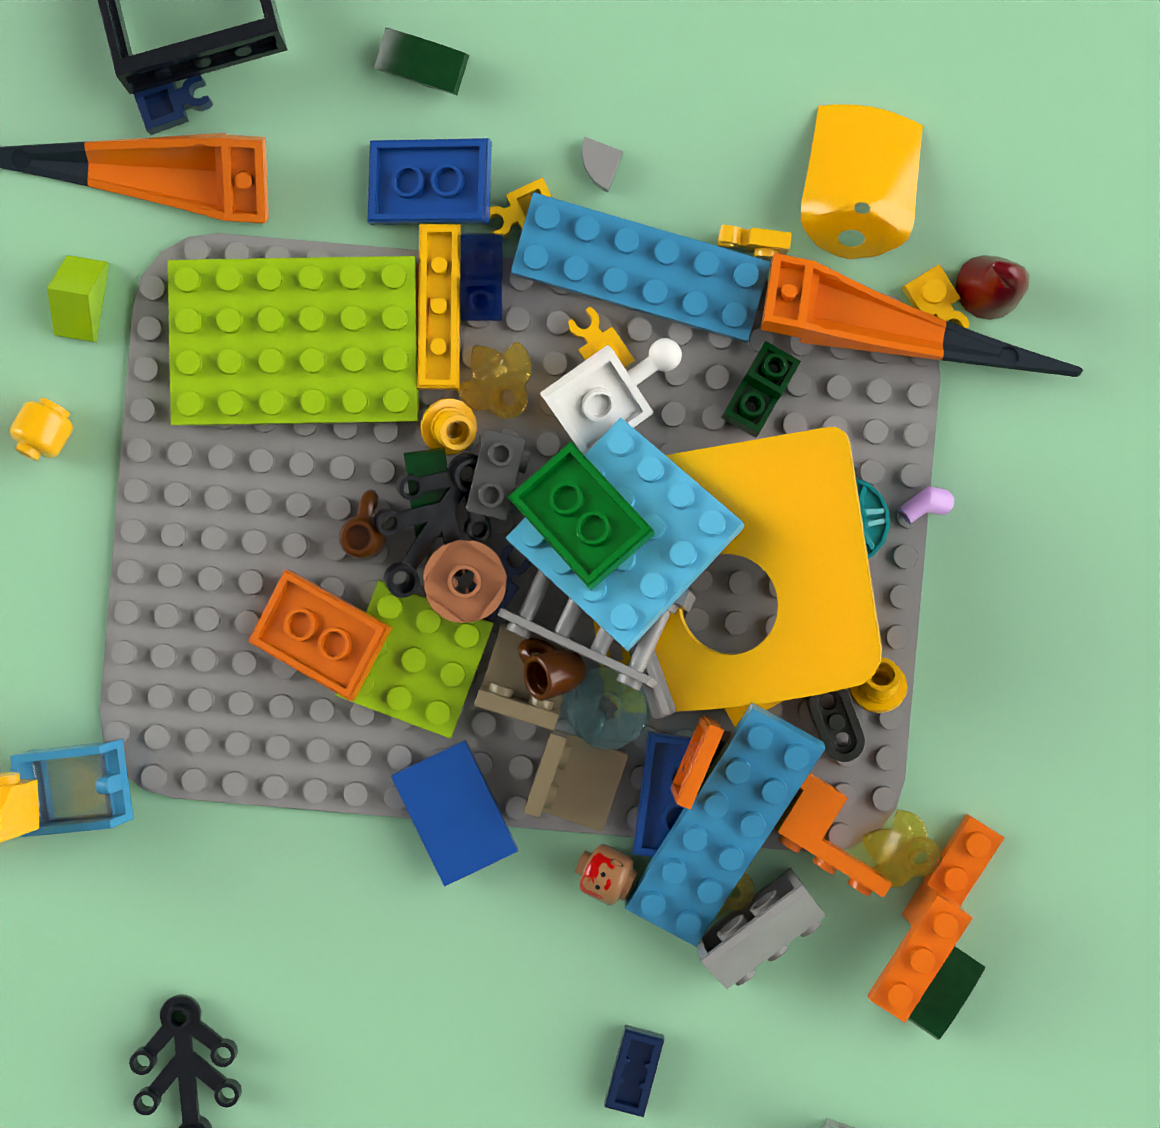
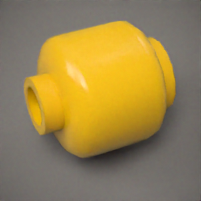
(41, 429)

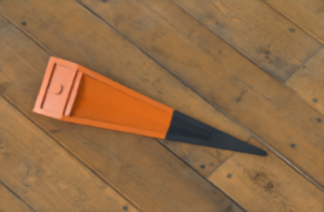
(195, 173)
(839, 312)

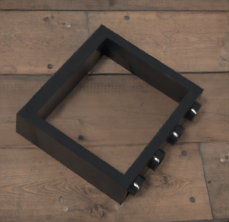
(189, 56)

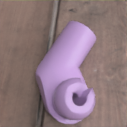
(929, 500)

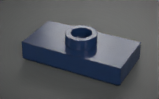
(634, 1071)

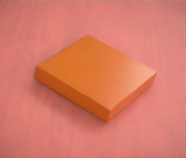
(696, 761)

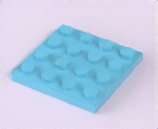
(688, 536)

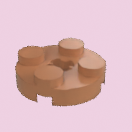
(441, 584)

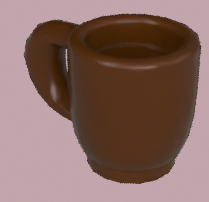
(359, 535)
(550, 671)

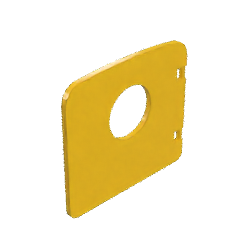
(810, 540)

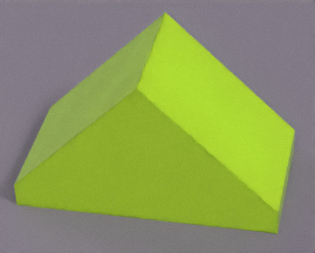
(78, 297)

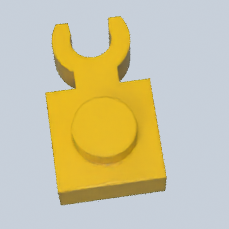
(519, 204)
(756, 240)
(934, 295)
(597, 340)

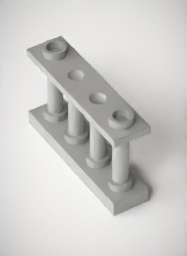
(629, 675)

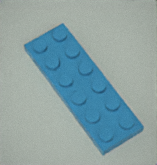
(640, 267)
(726, 824)

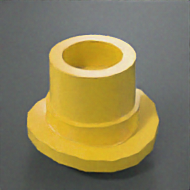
(449, 425)
(883, 690)

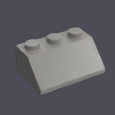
(759, 931)

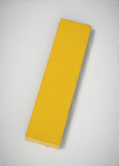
(441, 283)

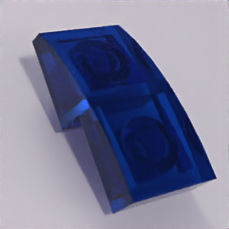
(481, 276)

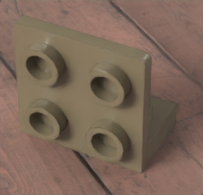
(505, 688)
(575, 781)

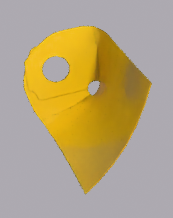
(865, 159)

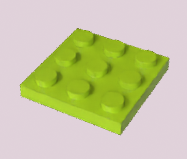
(423, 663)

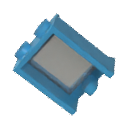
(78, 786)

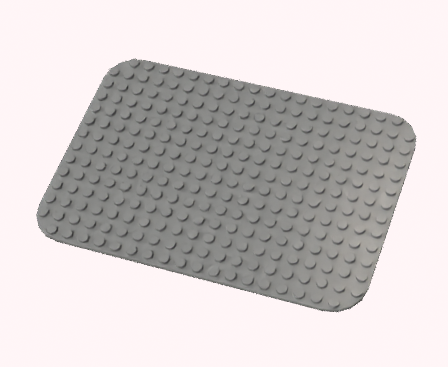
(227, 508)

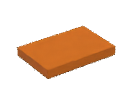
(320, 634)

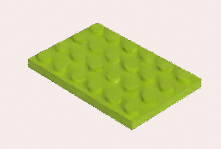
(293, 341)

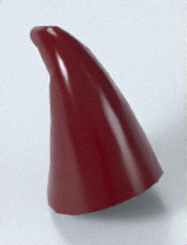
(991, 286)

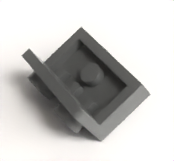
(496, 473)

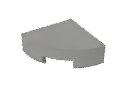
(600, 162)

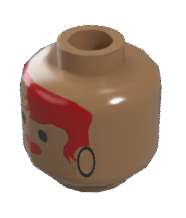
(606, 874)

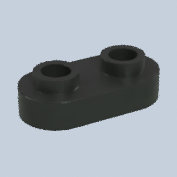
(834, 720)

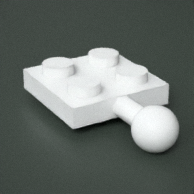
(602, 391)

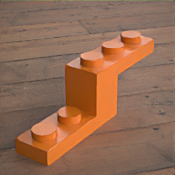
(806, 824)
(935, 919)

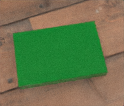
(581, 515)

